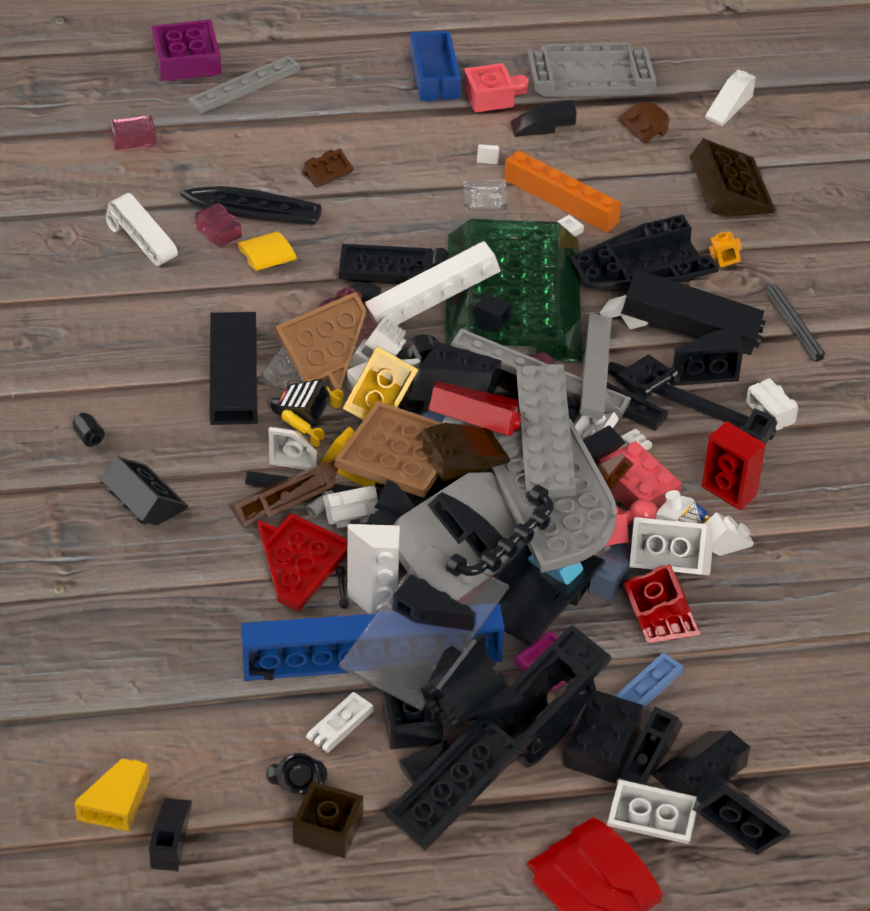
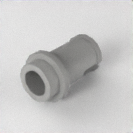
(317, 506)

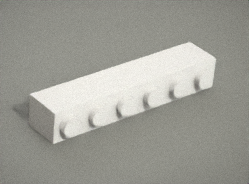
(434, 285)

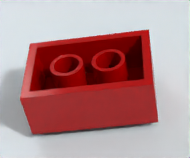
(733, 465)

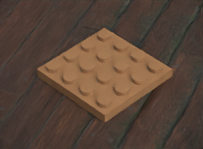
(390, 448)

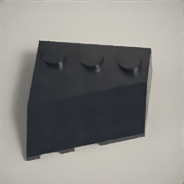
(457, 368)

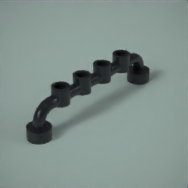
(508, 546)

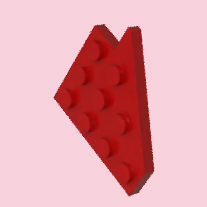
(300, 558)

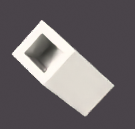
(728, 535)

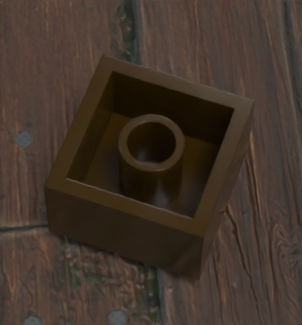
(328, 819)

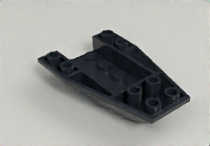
(652, 247)

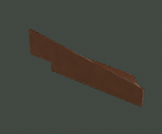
(285, 493)

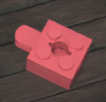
(492, 87)

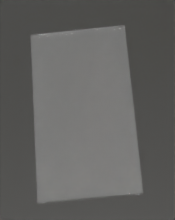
(404, 654)

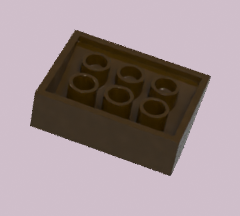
(730, 180)

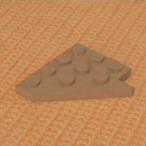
(324, 339)

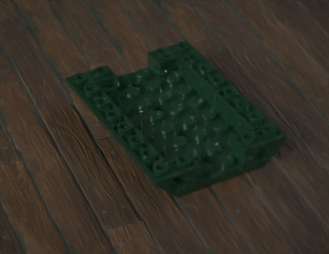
(543, 281)

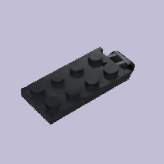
(387, 262)

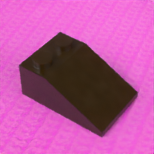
(461, 449)

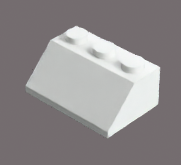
(671, 542)
(653, 812)

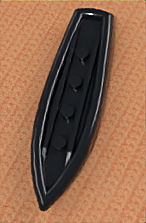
(255, 204)

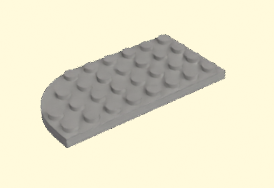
(578, 523)

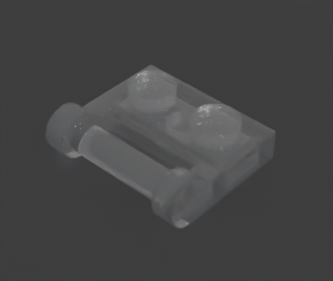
(485, 196)

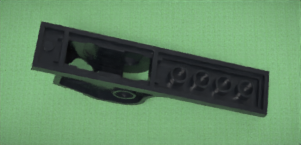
(488, 746)

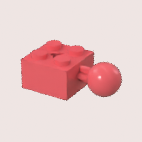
(640, 509)

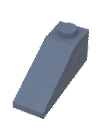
(611, 576)

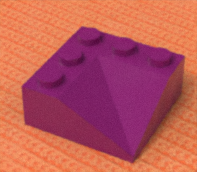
(186, 50)

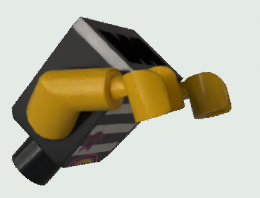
(304, 404)

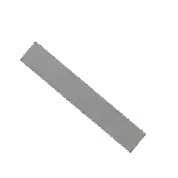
(244, 84)

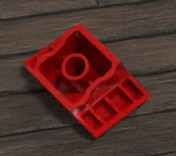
(661, 605)

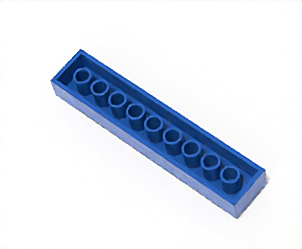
(321, 643)

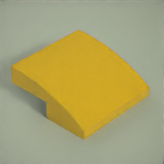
(267, 250)

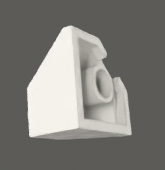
(290, 449)

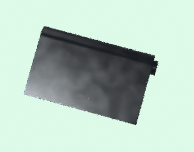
(537, 597)

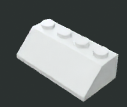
(372, 564)

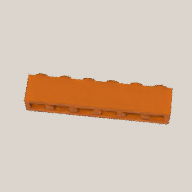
(562, 191)

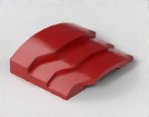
(594, 872)

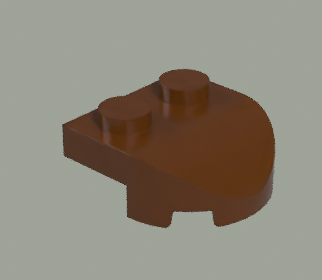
(645, 121)

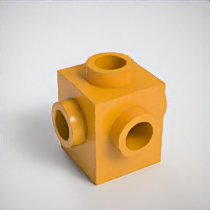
(725, 249)

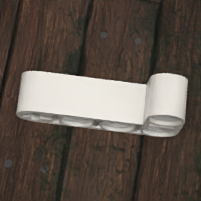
(129, 215)

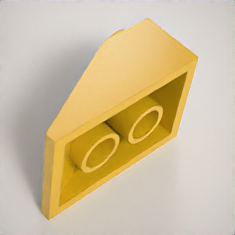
(382, 380)

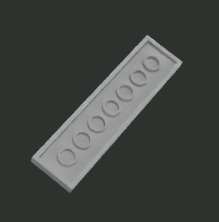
(546, 430)

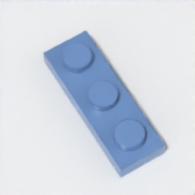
(652, 680)

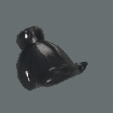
(297, 772)

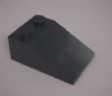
(709, 359)

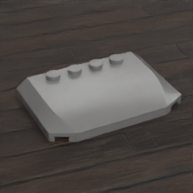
(591, 70)
(423, 528)

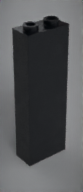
(691, 309)
(233, 368)

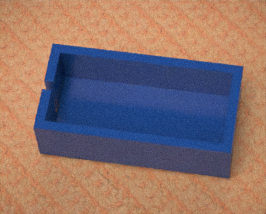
(435, 65)

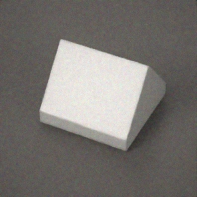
(488, 154)

